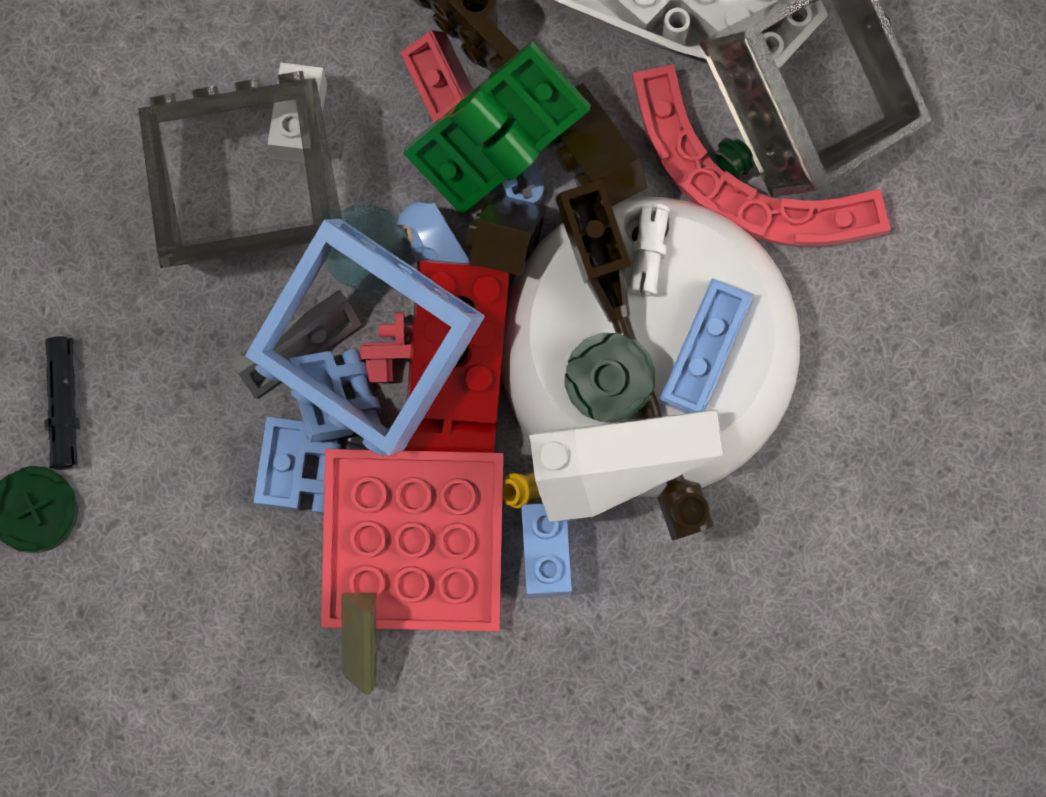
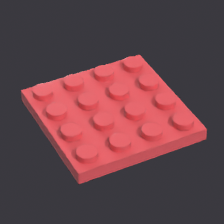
(416, 535)

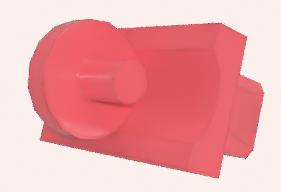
(380, 355)

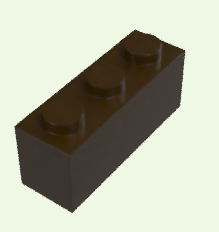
(599, 151)
(505, 234)

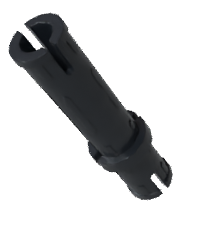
(61, 404)

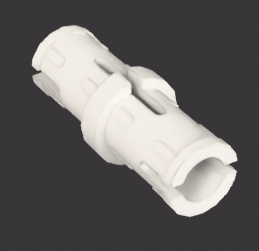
(649, 250)

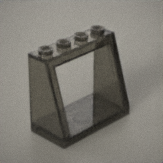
(207, 100)
(769, 115)

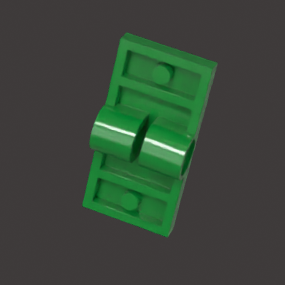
(497, 128)

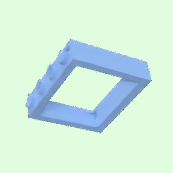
(402, 277)

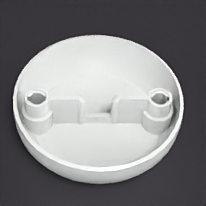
(555, 311)

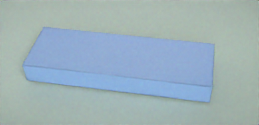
(706, 347)

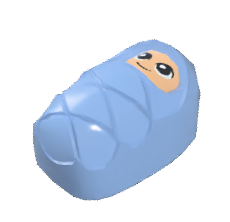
(430, 234)

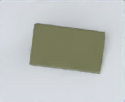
(359, 639)

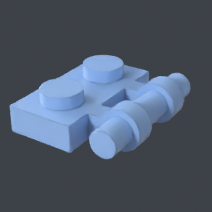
(353, 373)
(283, 466)

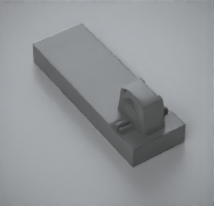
(306, 335)

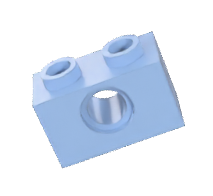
(545, 554)

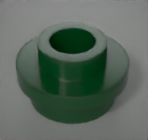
(734, 157)

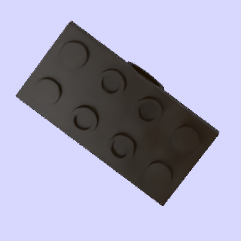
(477, 27)

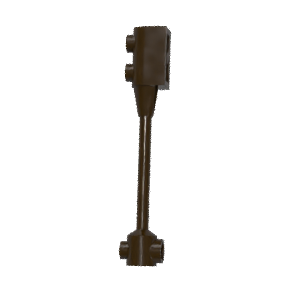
(602, 265)

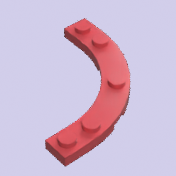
(707, 185)

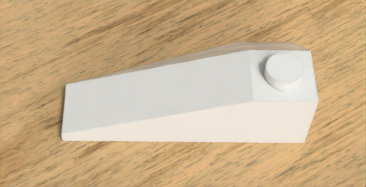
(610, 463)

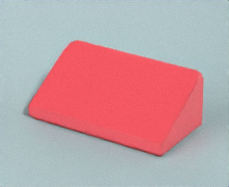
(436, 73)

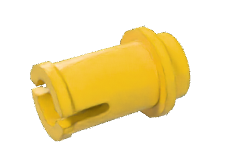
(519, 489)

